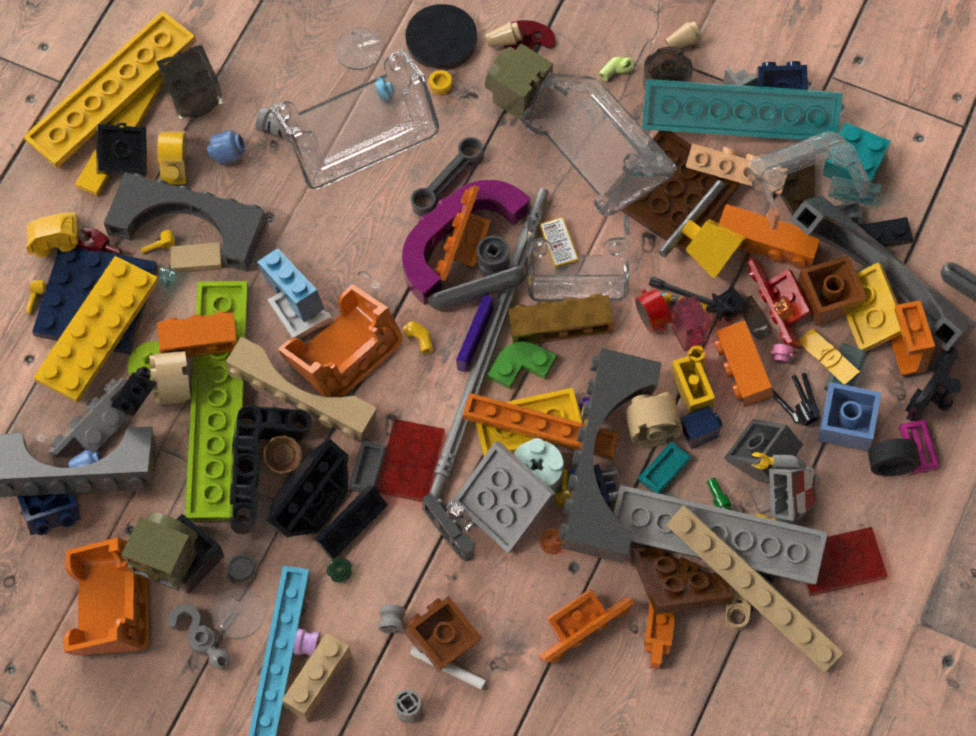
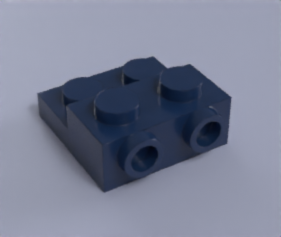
(789, 76)
(49, 512)

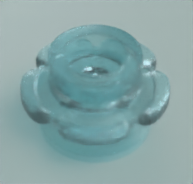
(166, 276)

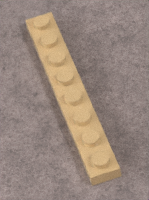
(754, 588)

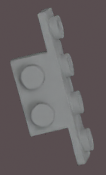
(96, 424)

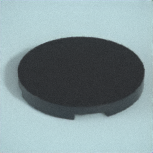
(441, 36)

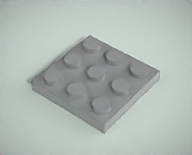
(504, 497)

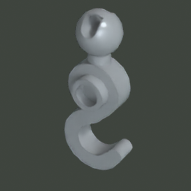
(200, 637)

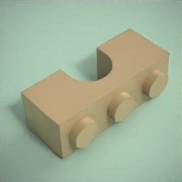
(307, 689)

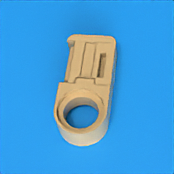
(739, 604)

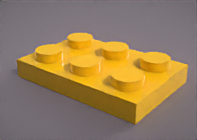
(875, 319)

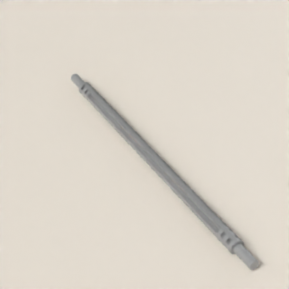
(485, 351)

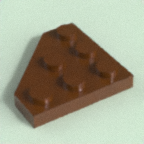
(678, 583)

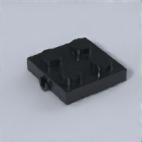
(121, 149)

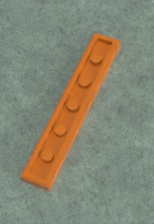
(534, 424)

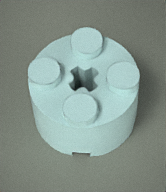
(544, 456)

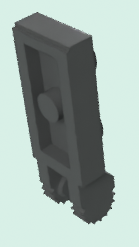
(448, 528)

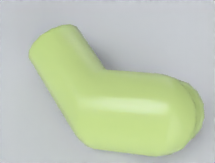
(616, 65)

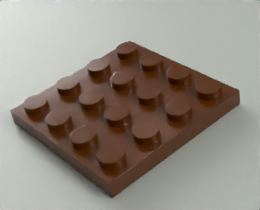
(673, 200)

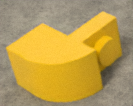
(172, 155)

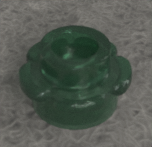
(343, 575)

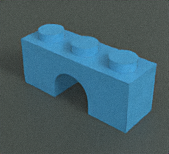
(296, 288)

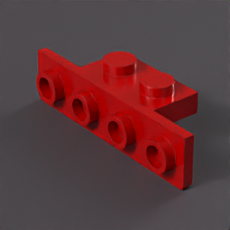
(772, 290)

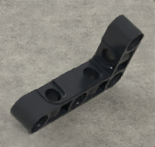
(267, 424)

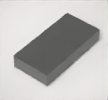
(367, 466)

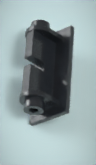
(134, 392)

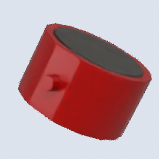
(653, 310)

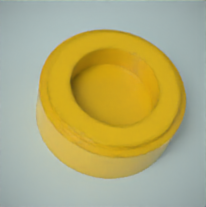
(440, 82)

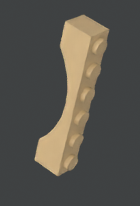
(346, 414)

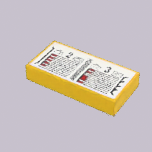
(558, 235)

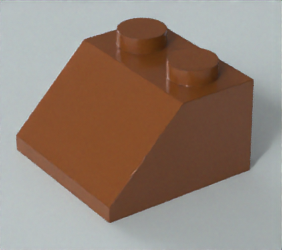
(831, 289)

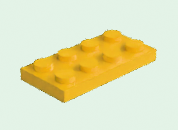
(556, 403)

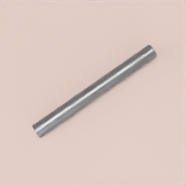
(693, 216)

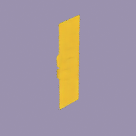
(828, 356)

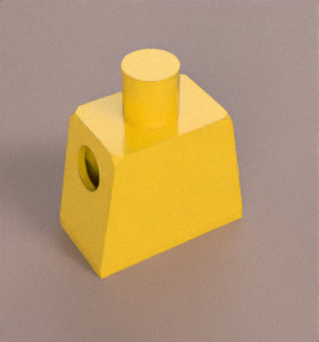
(712, 245)

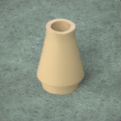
(505, 35)
(684, 36)

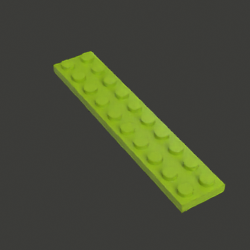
(214, 409)

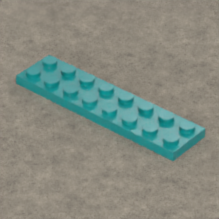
(739, 110)

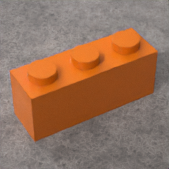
(198, 334)
(743, 363)

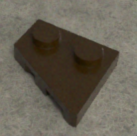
(798, 187)

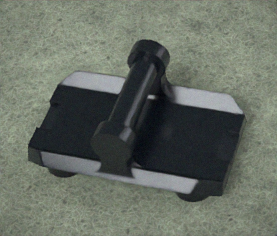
(930, 393)

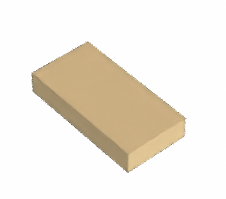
(196, 257)

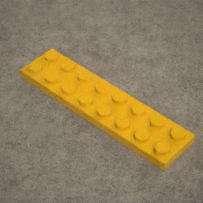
(108, 89)

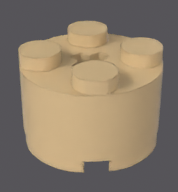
(171, 378)
(653, 419)

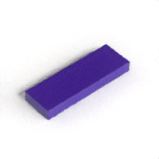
(475, 333)

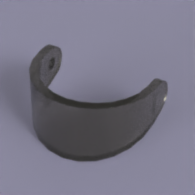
(755, 318)

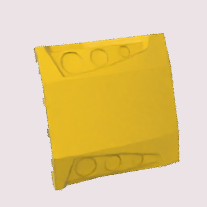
(52, 231)

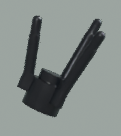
(806, 410)

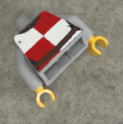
(790, 487)

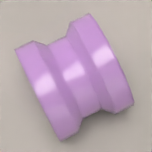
(306, 642)

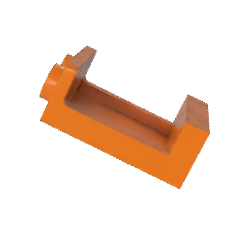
(915, 344)

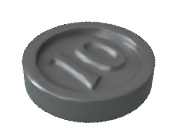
(241, 567)

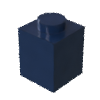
(701, 427)

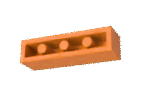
(783, 244)

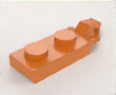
(658, 635)

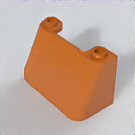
(346, 347)
(110, 601)

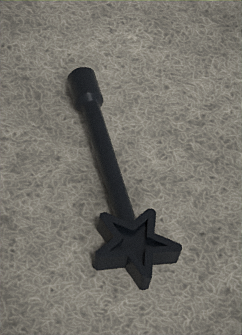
(717, 305)

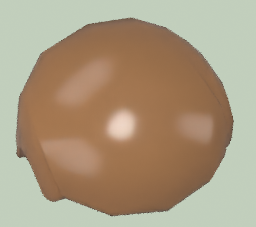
(282, 455)

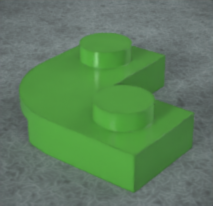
(518, 357)

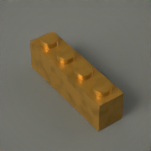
(561, 319)

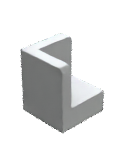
(740, 78)

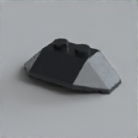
(311, 492)

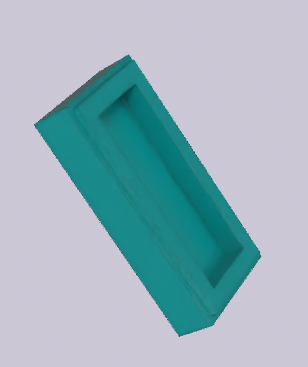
(664, 468)

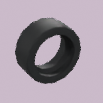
(894, 457)

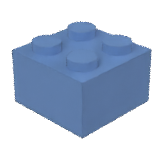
(849, 416)

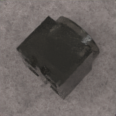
(190, 83)

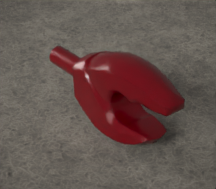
(97, 242)

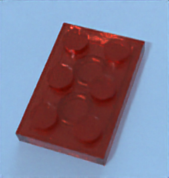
(410, 460)
(848, 562)

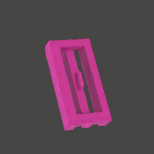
(928, 443)

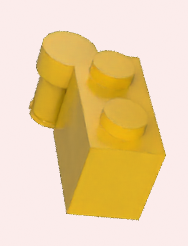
(692, 380)

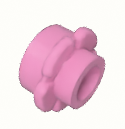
(782, 353)

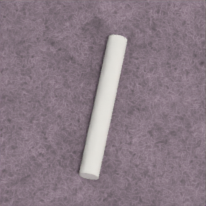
(454, 670)

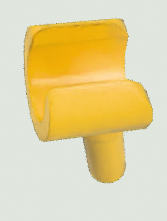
(166, 241)
(36, 287)
(561, 496)

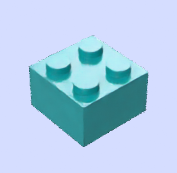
(869, 147)

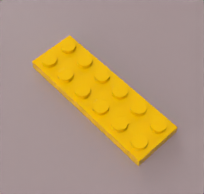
(96, 329)

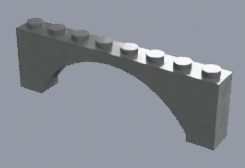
(826, 222)
(589, 521)

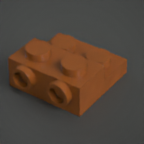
(441, 633)

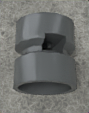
(492, 255)

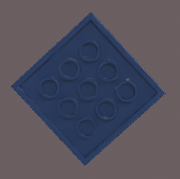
(69, 286)

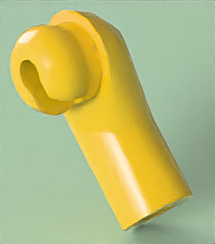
(421, 333)

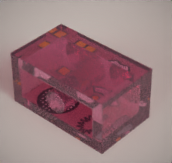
(690, 322)

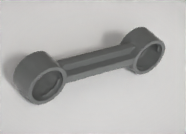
(447, 176)

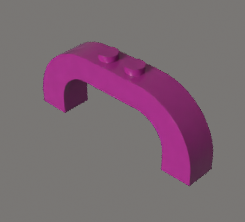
(434, 226)

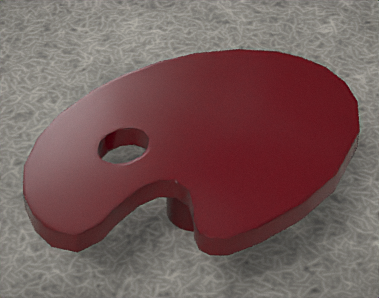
(528, 29)

